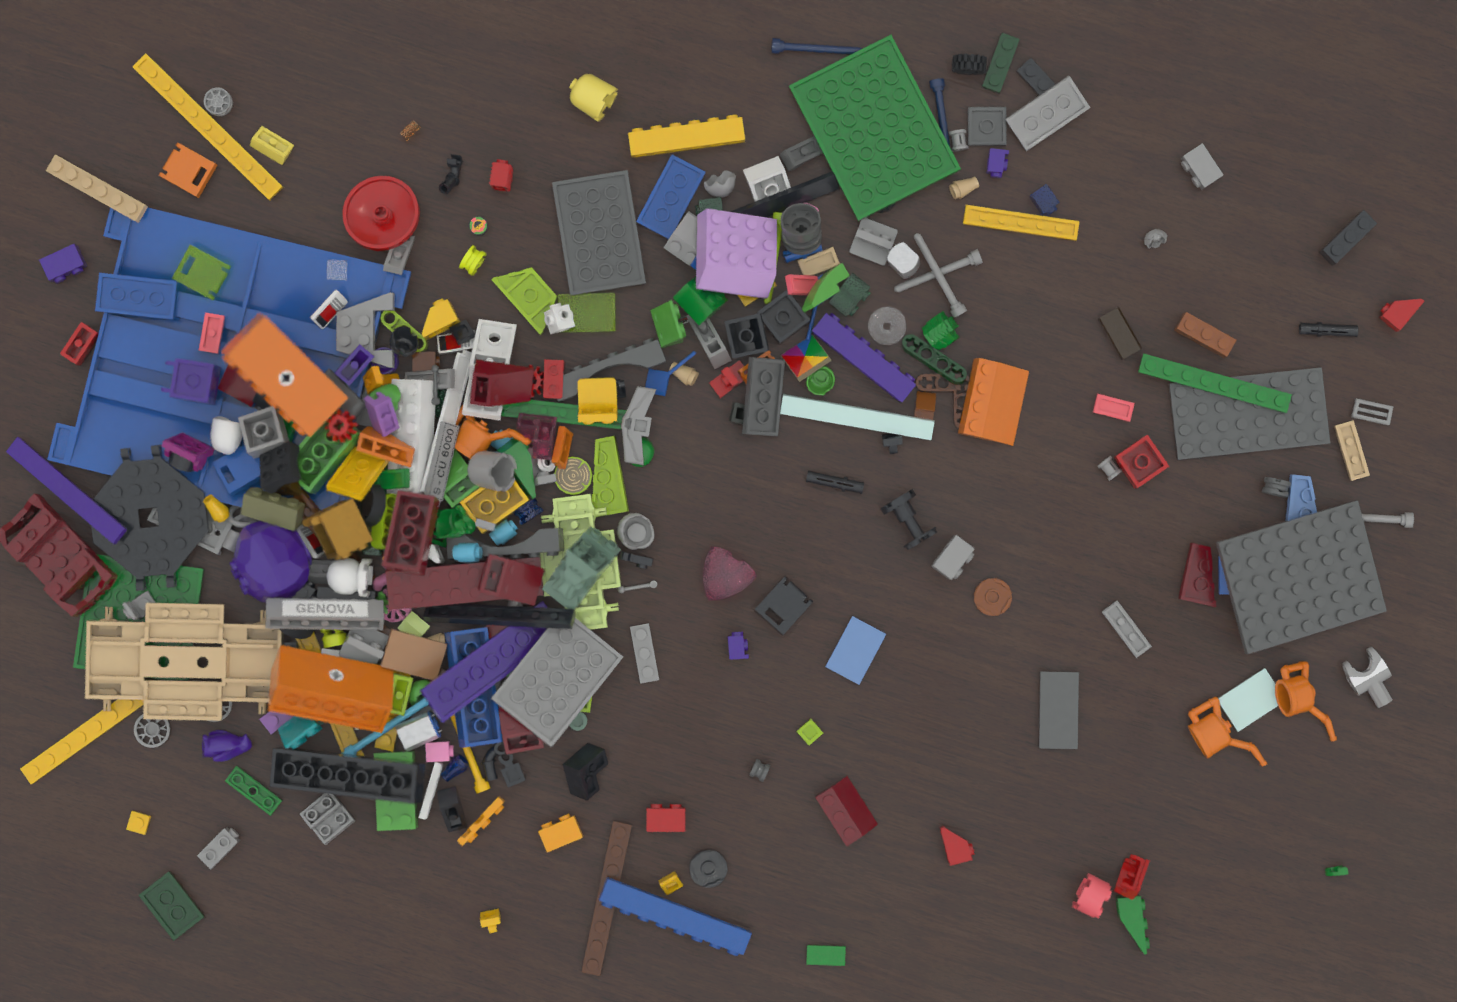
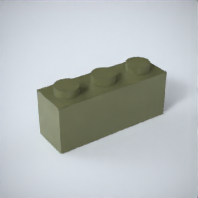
(272, 508)

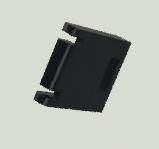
(786, 603)

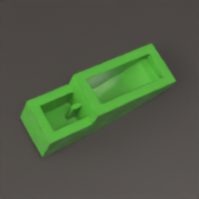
(825, 287)

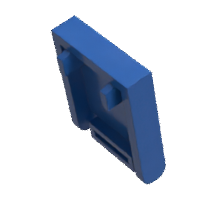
(242, 467)

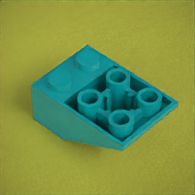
(296, 729)

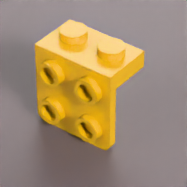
(597, 400)

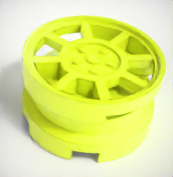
(472, 260)

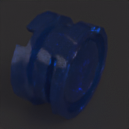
(528, 511)

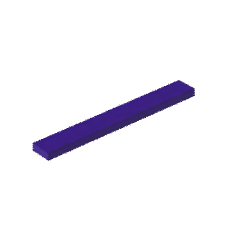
(66, 490)

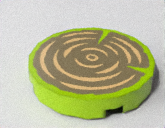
(575, 477)

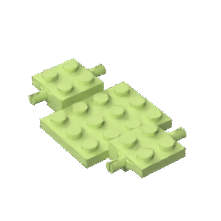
(575, 516)

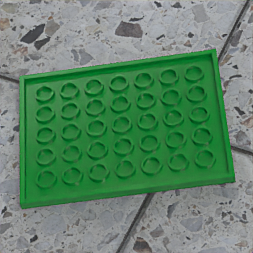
(874, 127)

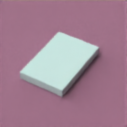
(1249, 700)

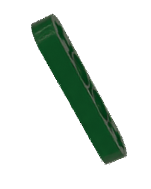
(932, 361)

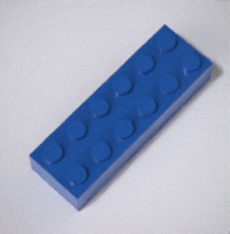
(479, 720)

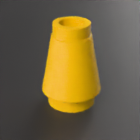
(217, 510)

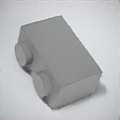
(1201, 167)

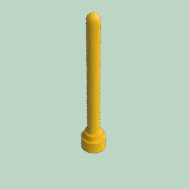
(480, 784)

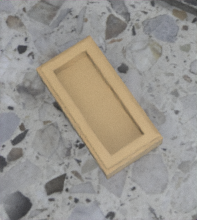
(819, 262)

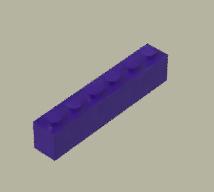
(862, 357)

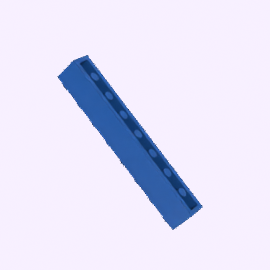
(675, 916)

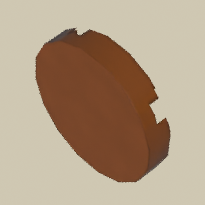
(992, 596)

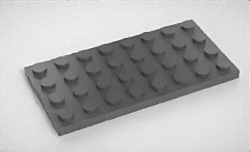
(1221, 425)

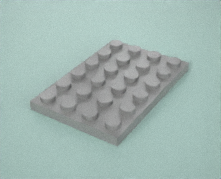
(556, 680)

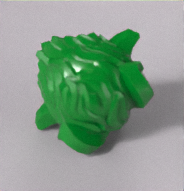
(453, 523)

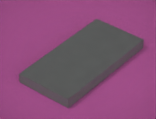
(763, 396)
(1058, 710)

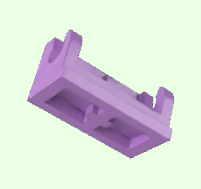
(381, 414)

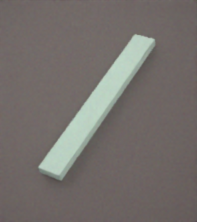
(857, 417)

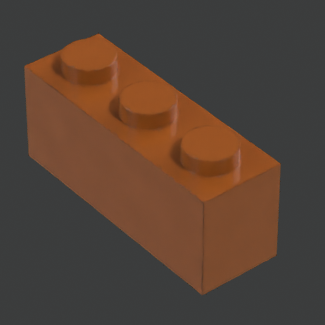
(1205, 335)

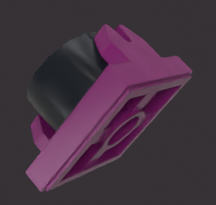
(186, 457)

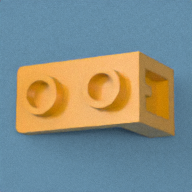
(374, 379)

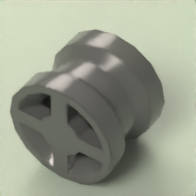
(759, 770)

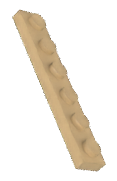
(96, 188)

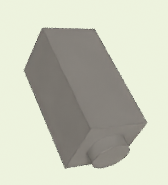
(219, 847)

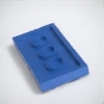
(670, 197)
(136, 296)

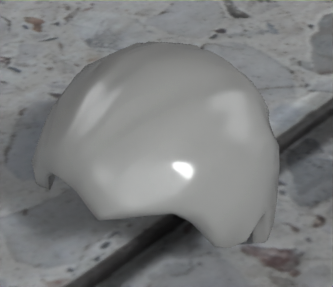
(720, 185)

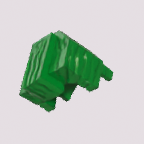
(940, 331)

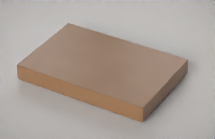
(413, 654)

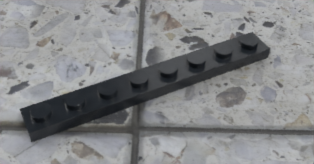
(501, 615)

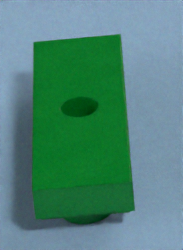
(244, 782)

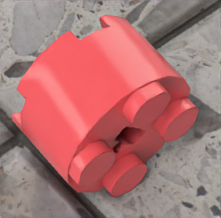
(1091, 896)

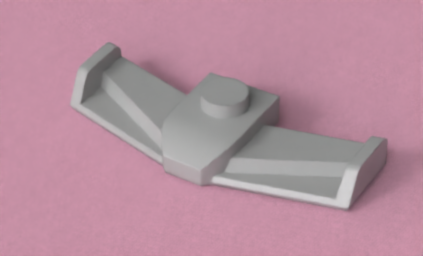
(636, 425)

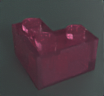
(541, 433)

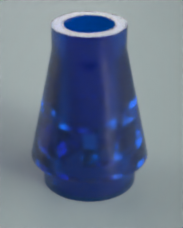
(455, 767)

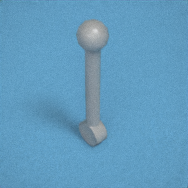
(653, 584)

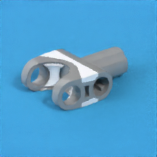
(1370, 679)

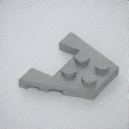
(357, 327)

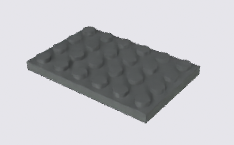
(599, 233)

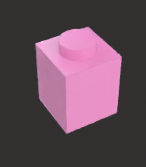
(439, 751)

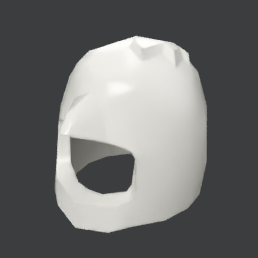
(225, 435)

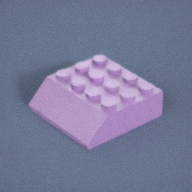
(736, 253)

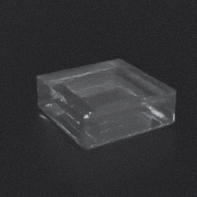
(337, 269)

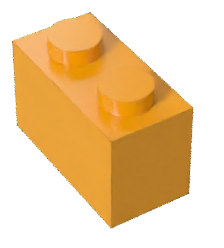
(560, 833)

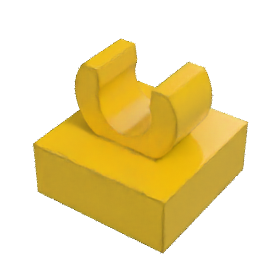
(490, 919)

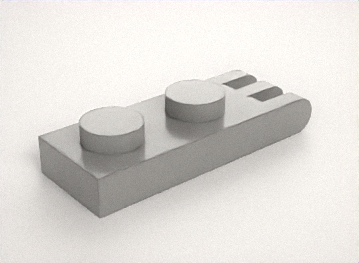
(398, 257)

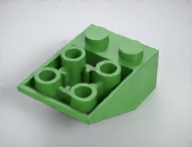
(667, 325)
(458, 482)

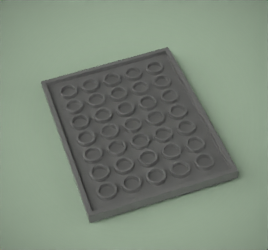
(1301, 577)

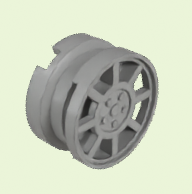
(218, 102)

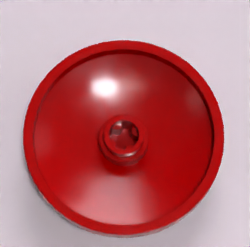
(381, 213)

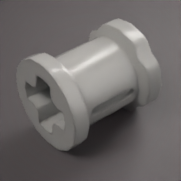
(958, 140)
(1109, 468)

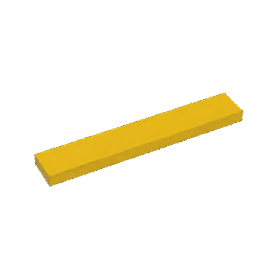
(1021, 222)

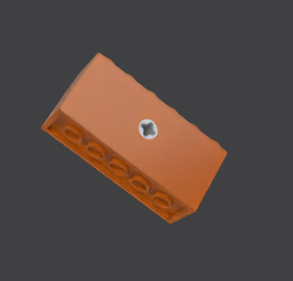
(264, 355)
(331, 689)

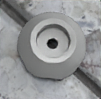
(1155, 238)

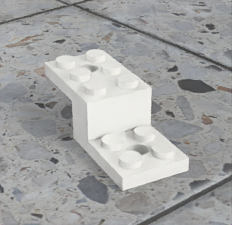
(489, 351)

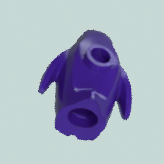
(224, 745)

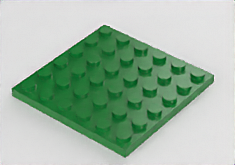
(124, 590)

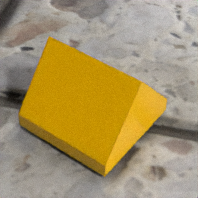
(670, 883)

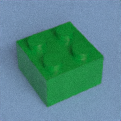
(699, 303)

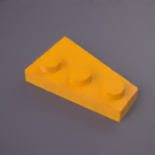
(482, 821)

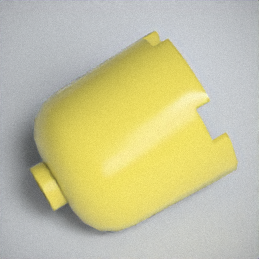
(592, 95)

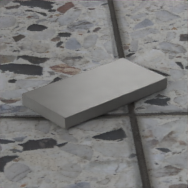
(1047, 113)

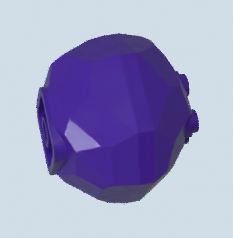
(270, 561)

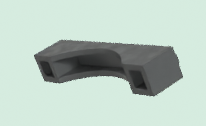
(646, 356)
(542, 541)

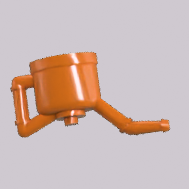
(474, 435)
(1298, 695)
(1213, 732)

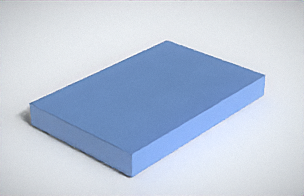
(855, 650)

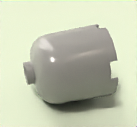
(492, 470)

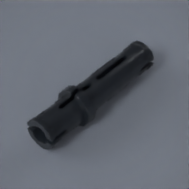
(1328, 329)
(857, 486)

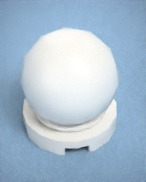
(349, 576)

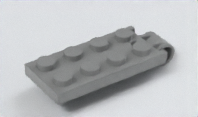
(211, 542)

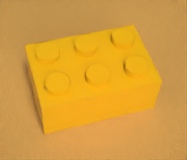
(494, 505)

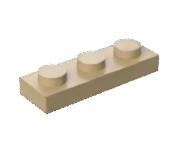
(1351, 450)

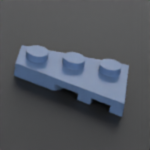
(1301, 497)

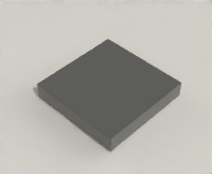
(986, 126)

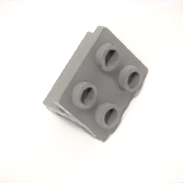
(873, 241)
(364, 645)

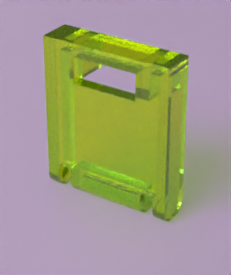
(204, 273)

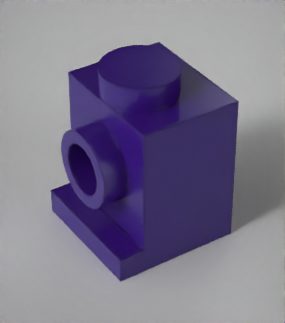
(997, 162)
(737, 646)

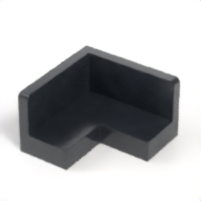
(582, 770)

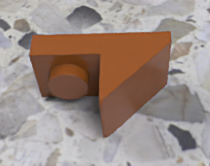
(925, 405)

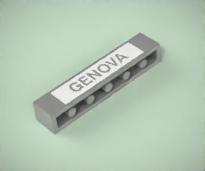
(324, 614)

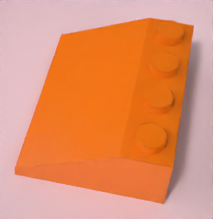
(993, 401)

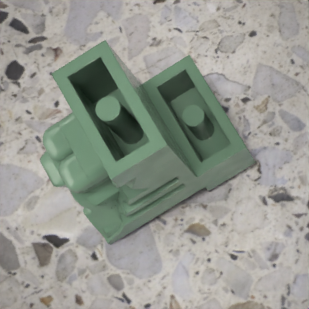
(581, 568)

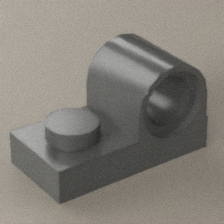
(800, 153)

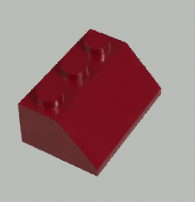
(846, 811)

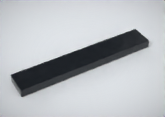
(798, 194)

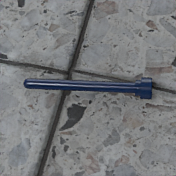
(779, 45)
(937, 86)

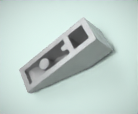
(710, 342)

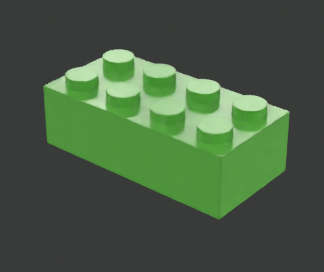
(321, 457)
(392, 814)

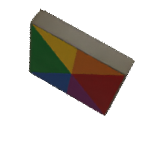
(805, 358)

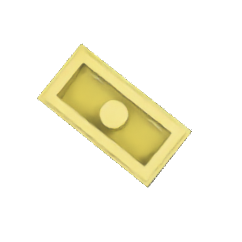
(271, 145)

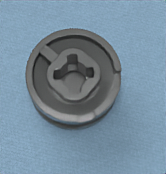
(1276, 487)

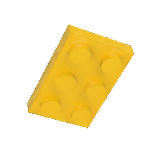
(356, 474)

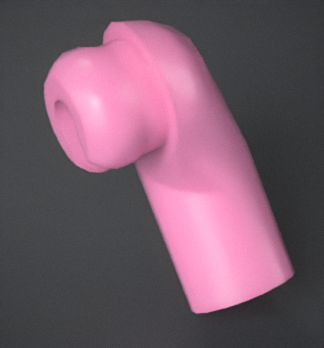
(379, 582)

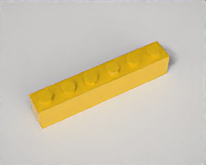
(686, 137)

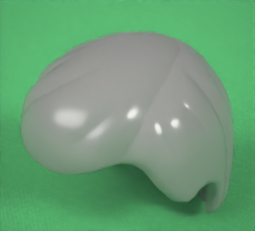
(635, 531)

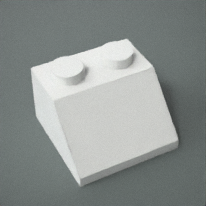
(766, 178)

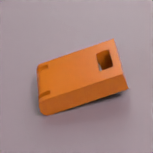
(183, 168)

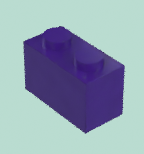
(63, 263)

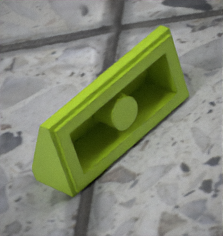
(401, 691)

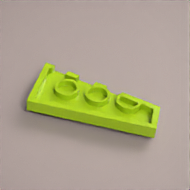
(608, 478)

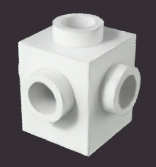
(559, 318)

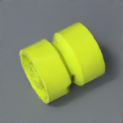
(334, 639)

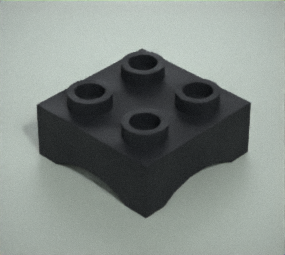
(279, 467)

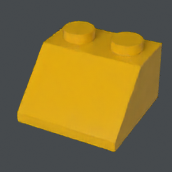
(439, 319)

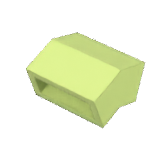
(414, 625)

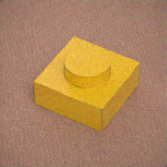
(138, 822)

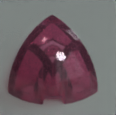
(725, 575)

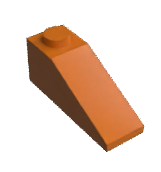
(385, 447)

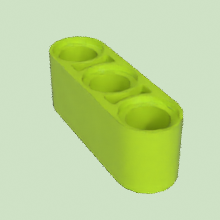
(399, 321)
(381, 530)

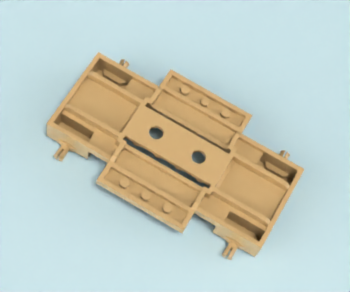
(121, 661)

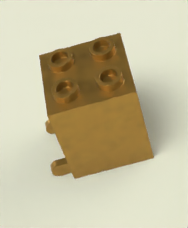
(339, 529)

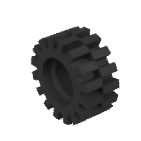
(969, 64)

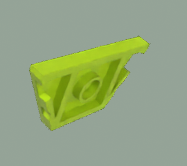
(528, 295)

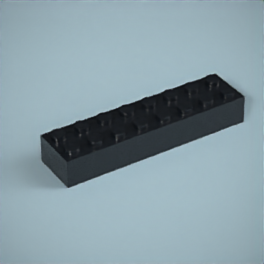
(347, 775)

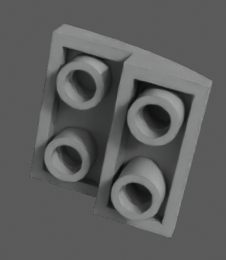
(327, 817)

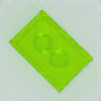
(591, 311)

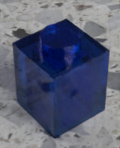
(1045, 200)

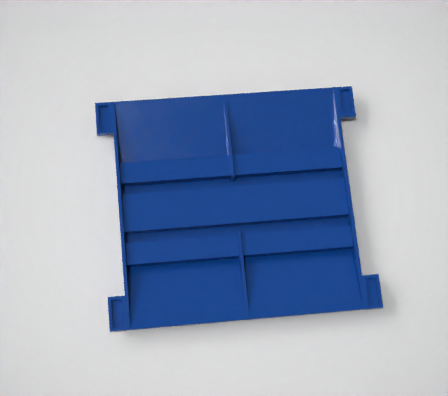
(128, 366)

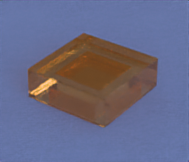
(410, 130)

